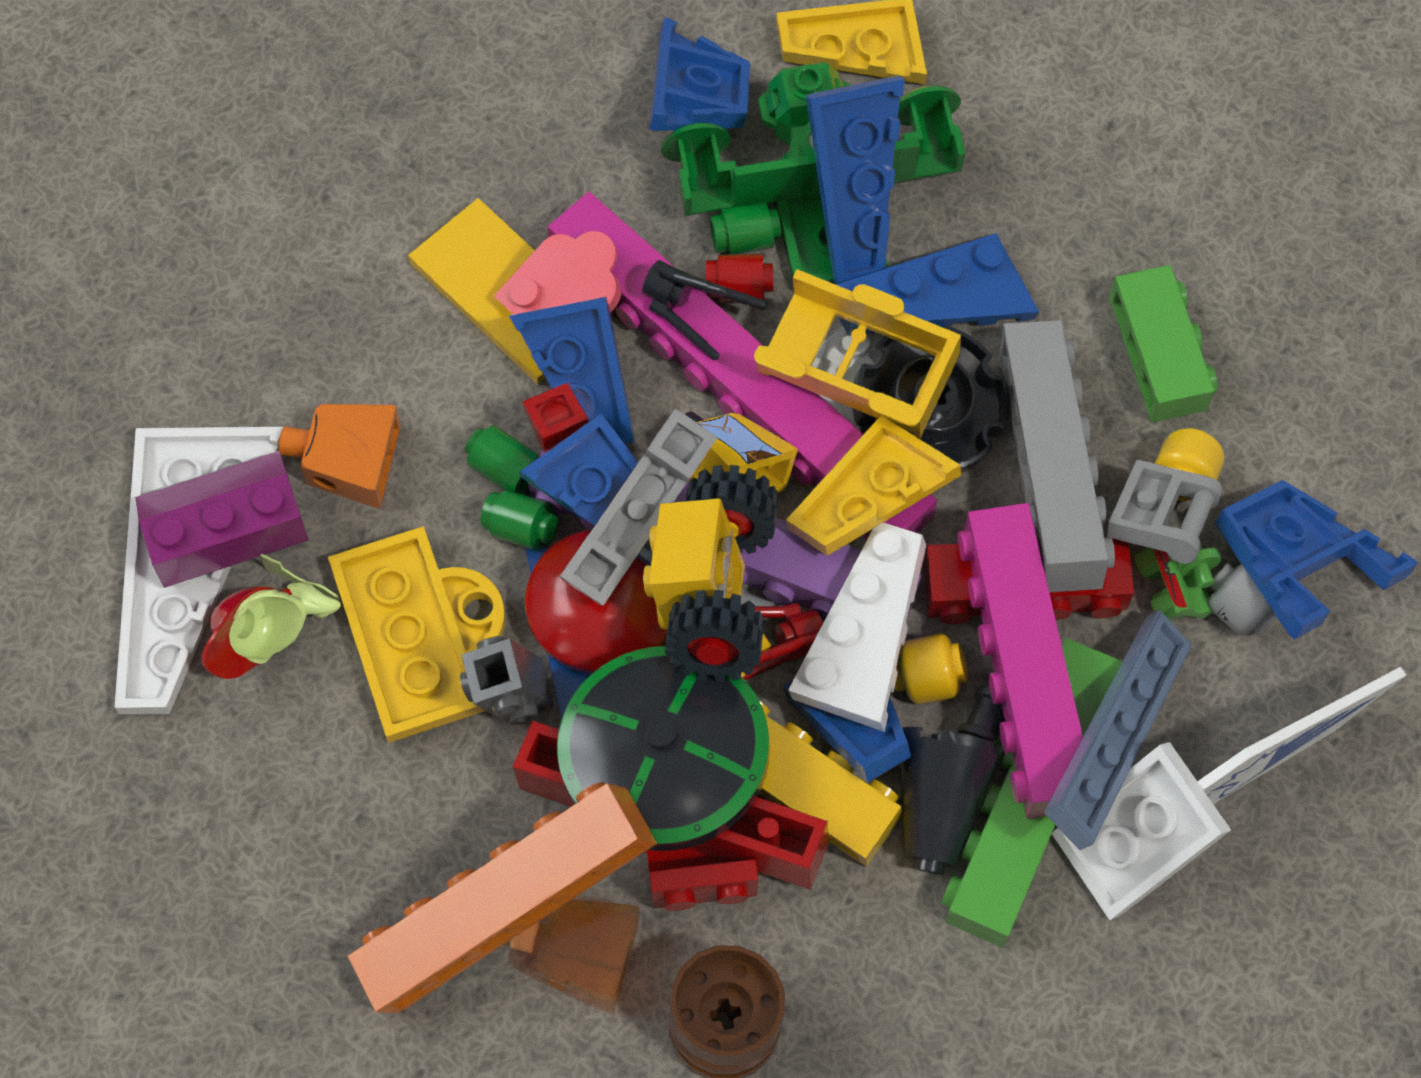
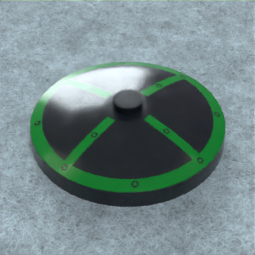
(676, 742)

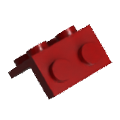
(691, 877)

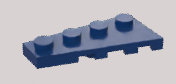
(955, 286)

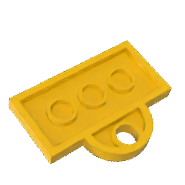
(413, 629)

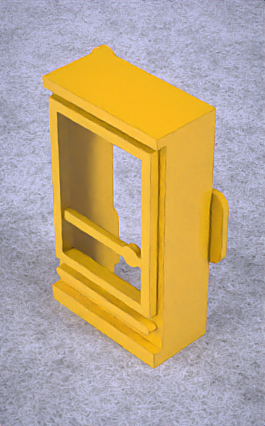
(807, 325)

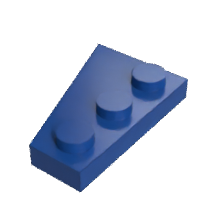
(863, 747)

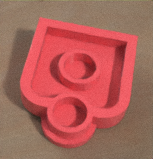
(564, 273)

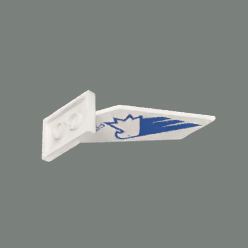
(1170, 818)

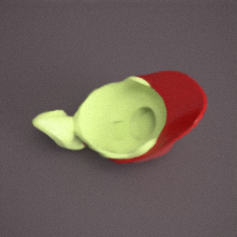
(258, 624)

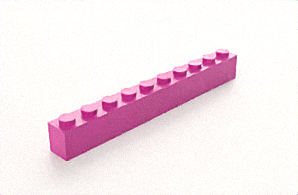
(733, 379)

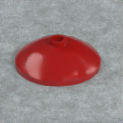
(577, 628)

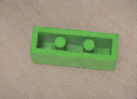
(1162, 343)

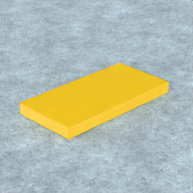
(469, 265)

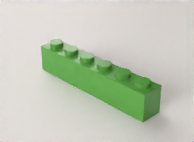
(1011, 845)

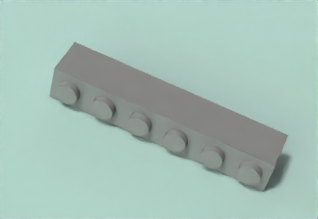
(1054, 455)

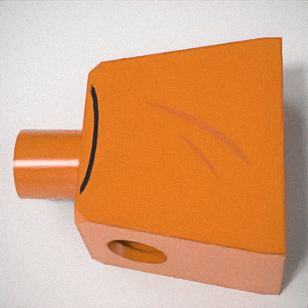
(346, 449)

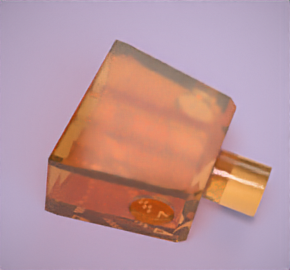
(583, 950)

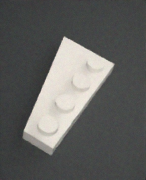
(860, 641)

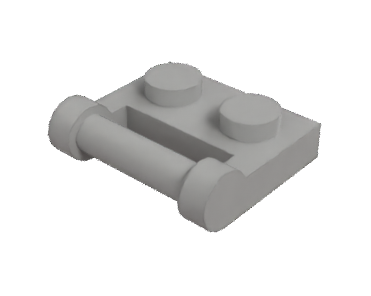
(1149, 502)

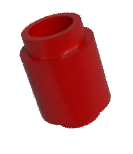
(741, 273)

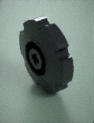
(968, 409)

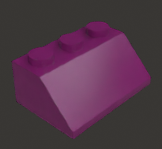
(220, 519)

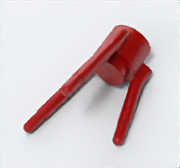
(792, 636)

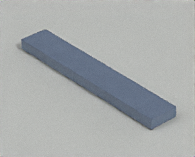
(1118, 730)

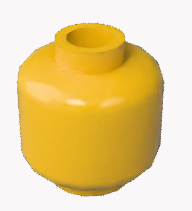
(1192, 452)
(931, 669)

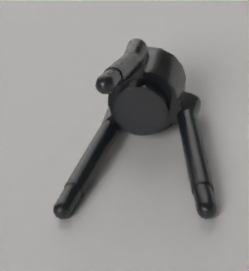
(673, 286)

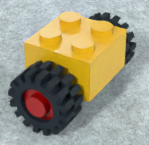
(701, 571)

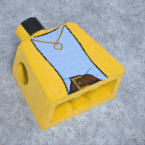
(746, 446)

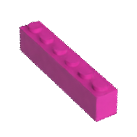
(1024, 650)

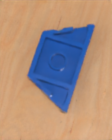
(697, 83)

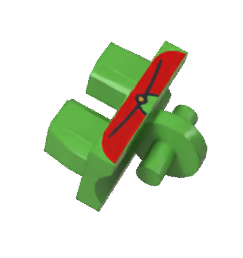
(1184, 583)

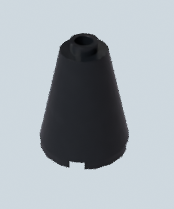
(943, 794)

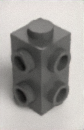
(506, 680)

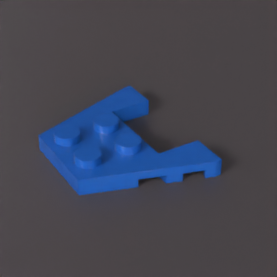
(1289, 535)

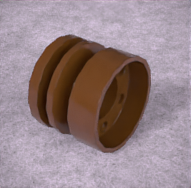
(728, 982)

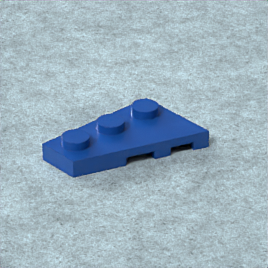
(580, 348)
(586, 473)

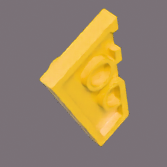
(856, 38)
(870, 485)

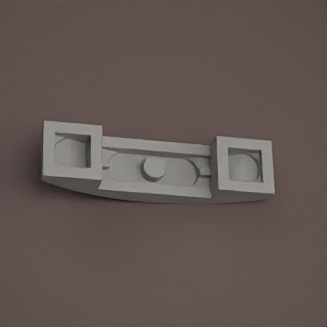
(633, 511)

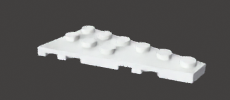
(161, 623)

